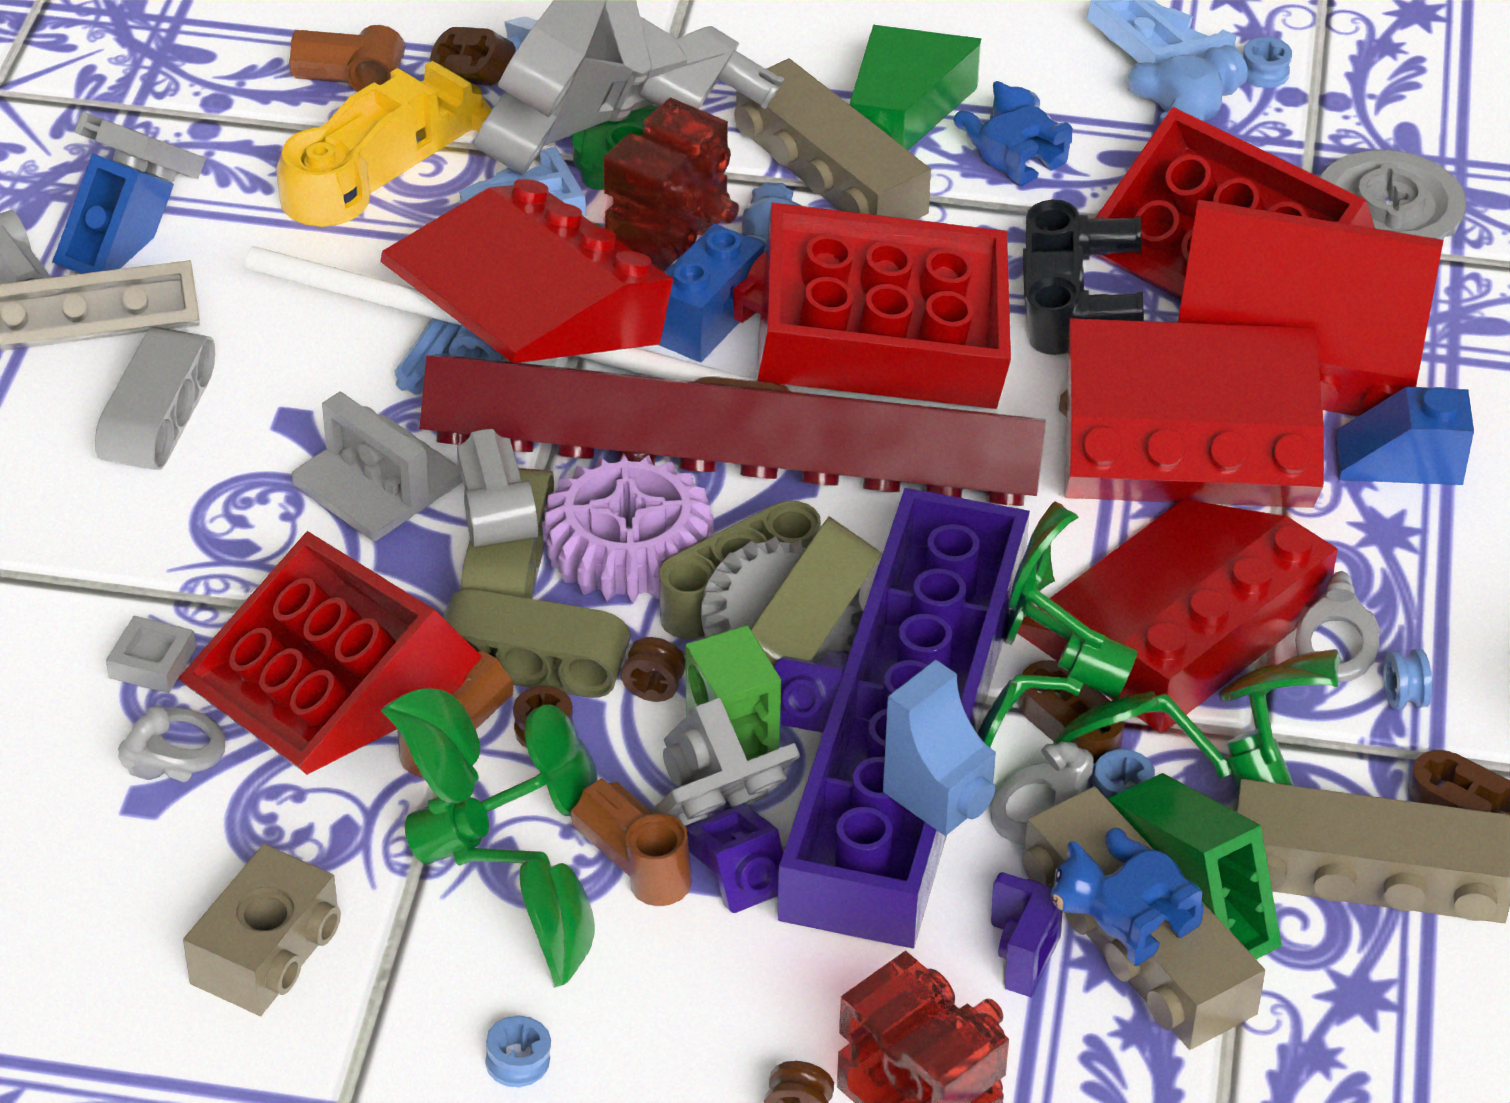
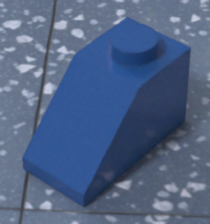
(111, 217)
(1409, 438)

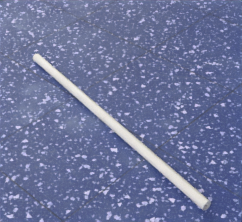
(413, 301)

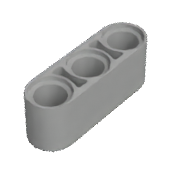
(155, 398)

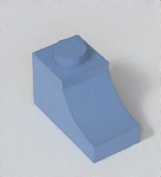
(934, 754)

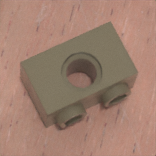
(262, 930)

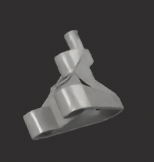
(576, 78)

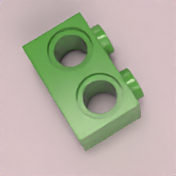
(742, 676)

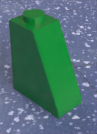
(914, 79)
(1213, 850)

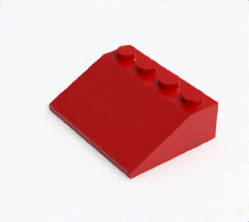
(1200, 162)
(534, 276)
(1352, 283)
(885, 306)
(1194, 413)
(1196, 598)
(324, 654)

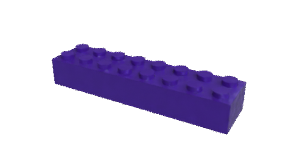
(940, 595)

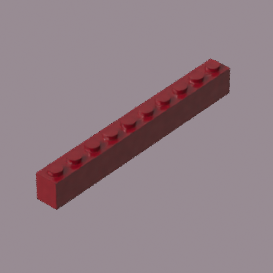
(736, 426)

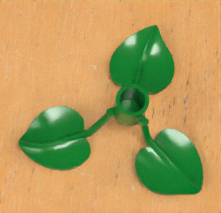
(1088, 655)
(1252, 754)
(453, 823)

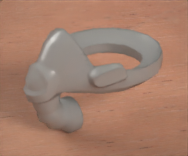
(1340, 604)
(150, 755)
(1065, 773)

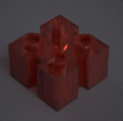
(669, 182)
(915, 1041)

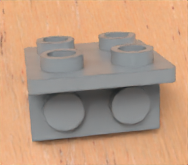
(373, 469)
(713, 768)

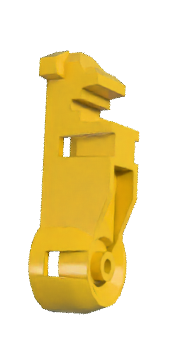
(374, 142)

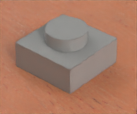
(151, 654)

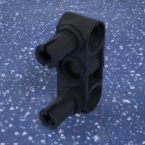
(1054, 271)

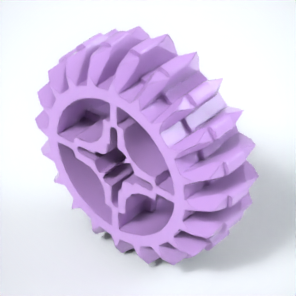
(590, 517)

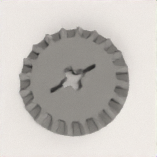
(1424, 193)
(748, 581)

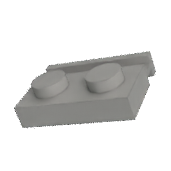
(140, 149)

